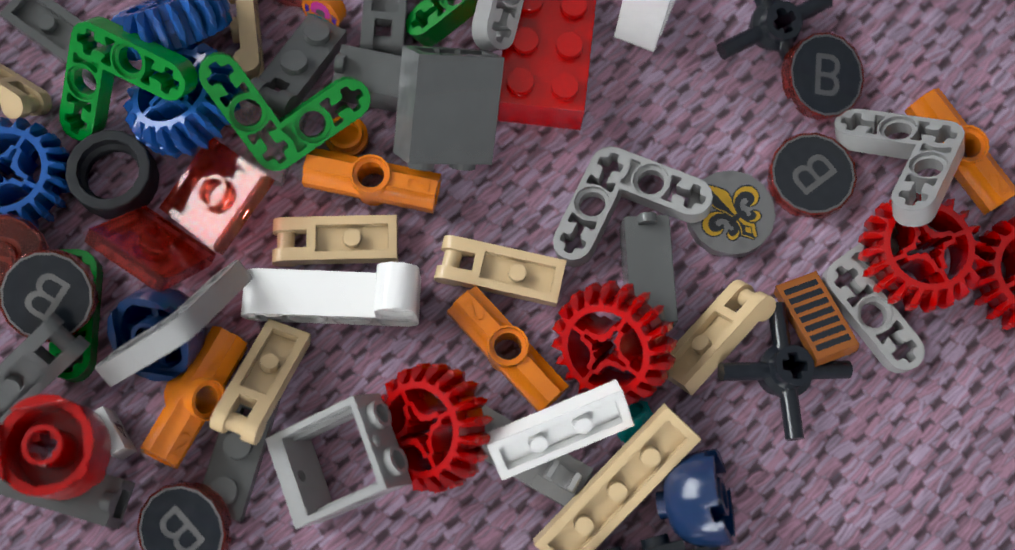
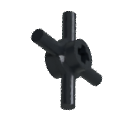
(763, 32)
(785, 372)

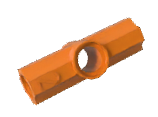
(977, 172)
(344, 173)
(487, 328)
(193, 397)

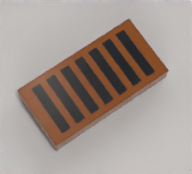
(816, 318)

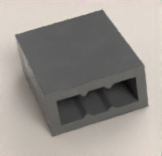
(447, 107)

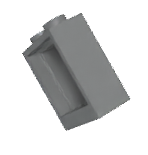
(295, 455)

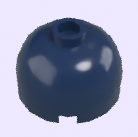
(141, 312)
(698, 500)

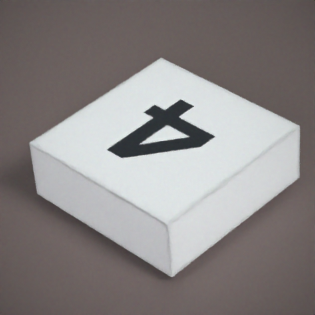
(120, 441)

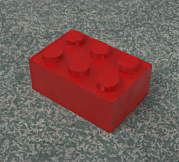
(548, 64)

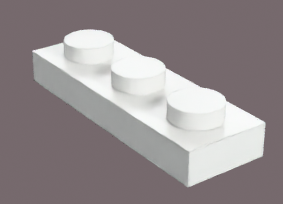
(559, 429)

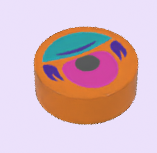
(328, 10)

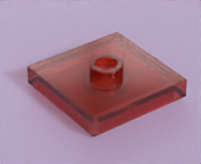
(216, 195)
(150, 248)

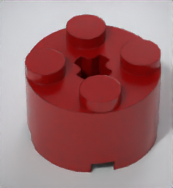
(37, 426)

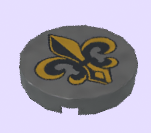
(739, 215)

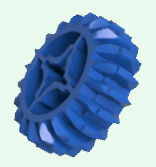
(174, 22)
(180, 124)
(21, 147)

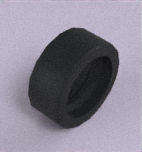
(93, 149)

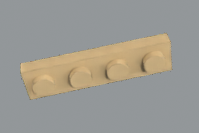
(620, 484)

